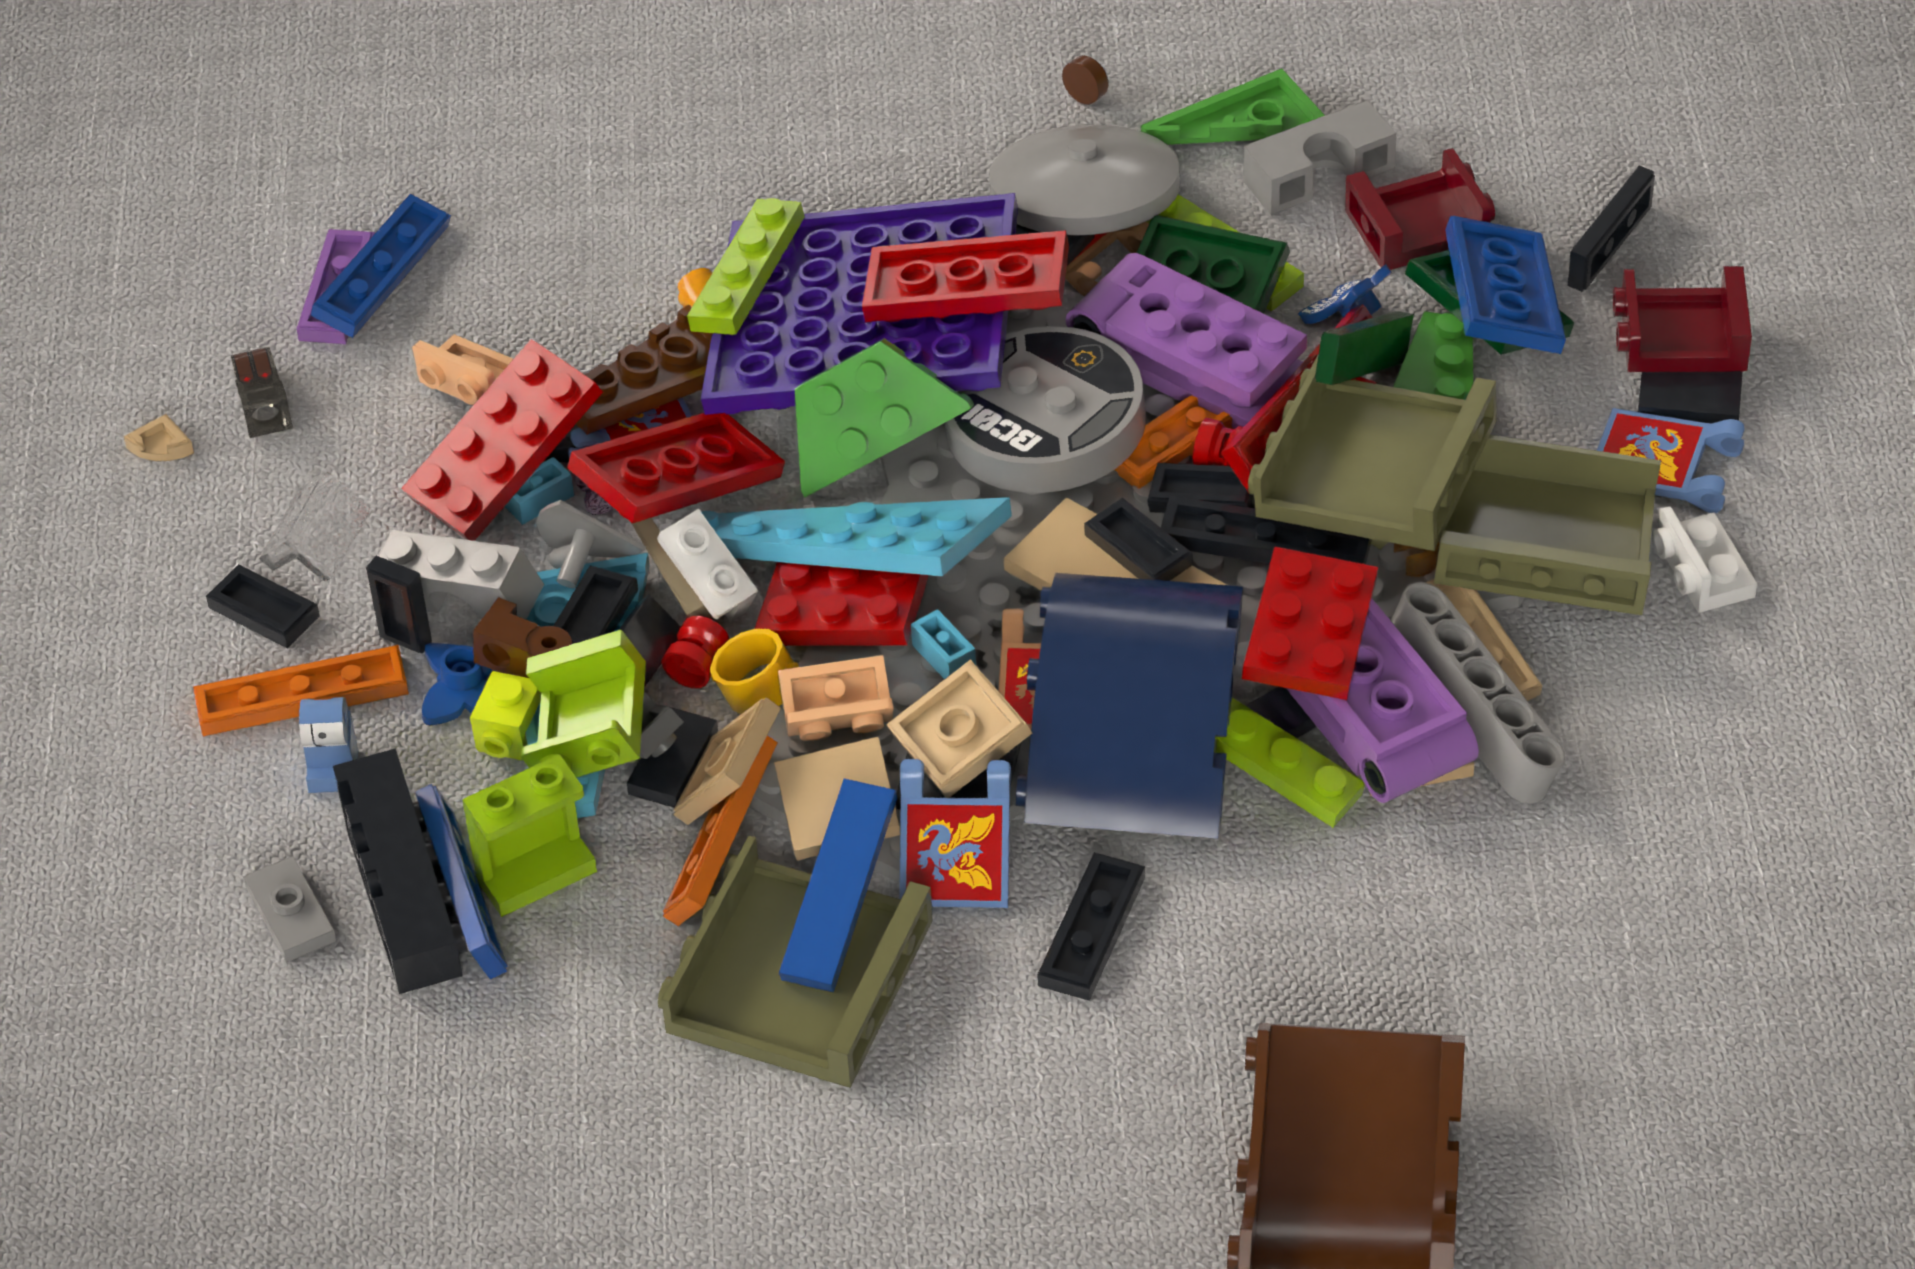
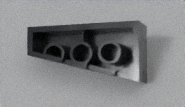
(399, 872)

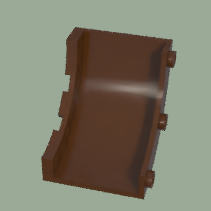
(1350, 1150)

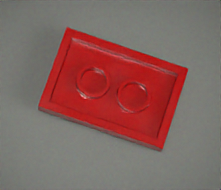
(840, 605)
(1310, 623)

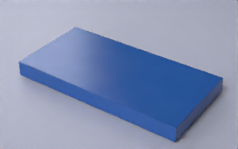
(1504, 284)

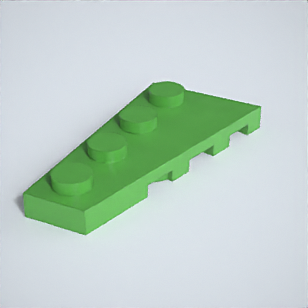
(1438, 358)

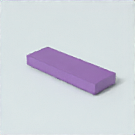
(336, 254)

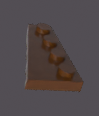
(649, 375)

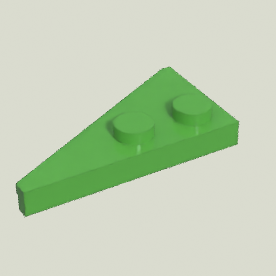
(1239, 114)

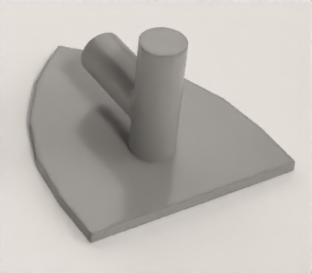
(576, 537)

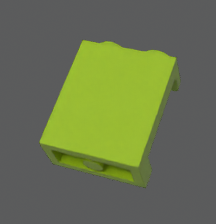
(589, 704)
(528, 835)

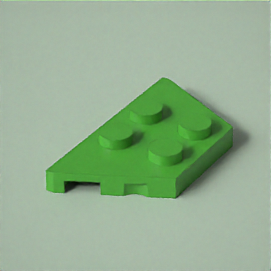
(867, 411)

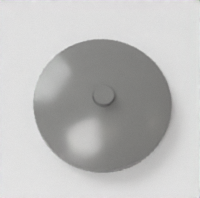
(1087, 178)

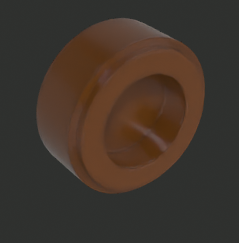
(1085, 79)

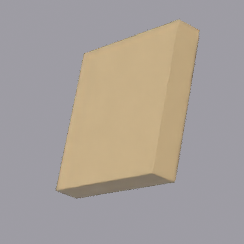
(959, 728)
(726, 761)
(812, 785)

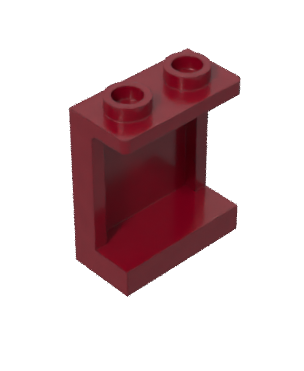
(1412, 214)
(1684, 326)

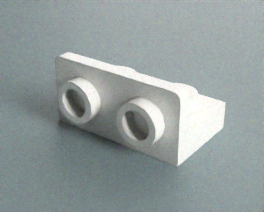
(1703, 560)
(708, 566)

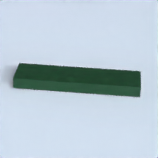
(1363, 347)

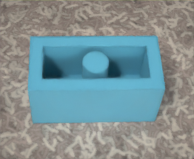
(545, 486)
(941, 643)

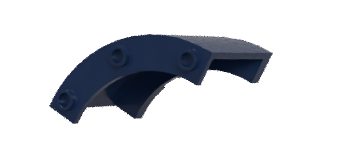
(1131, 705)

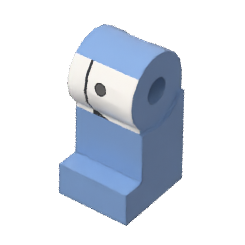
(326, 739)

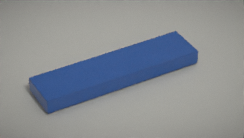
(380, 265)
(461, 881)
(838, 885)

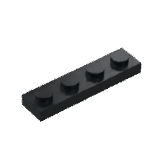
(1241, 535)

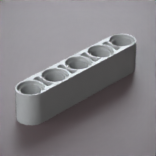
(1506, 727)

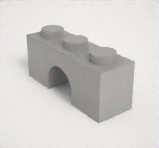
(1349, 140)
(466, 569)

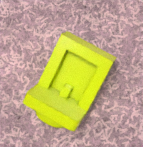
(504, 715)

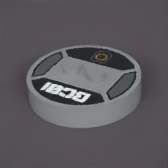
(1059, 419)

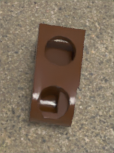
(506, 641)

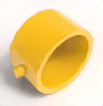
(742, 656)

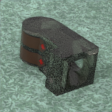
(260, 387)

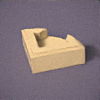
(159, 441)

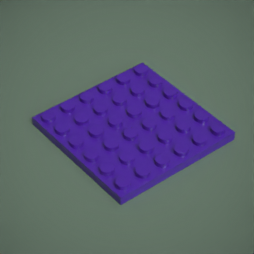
(815, 316)

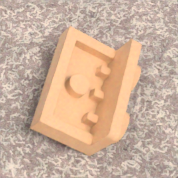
(459, 367)
(836, 697)

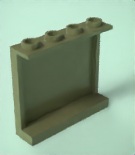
(1372, 459)
(1553, 526)
(731, 982)

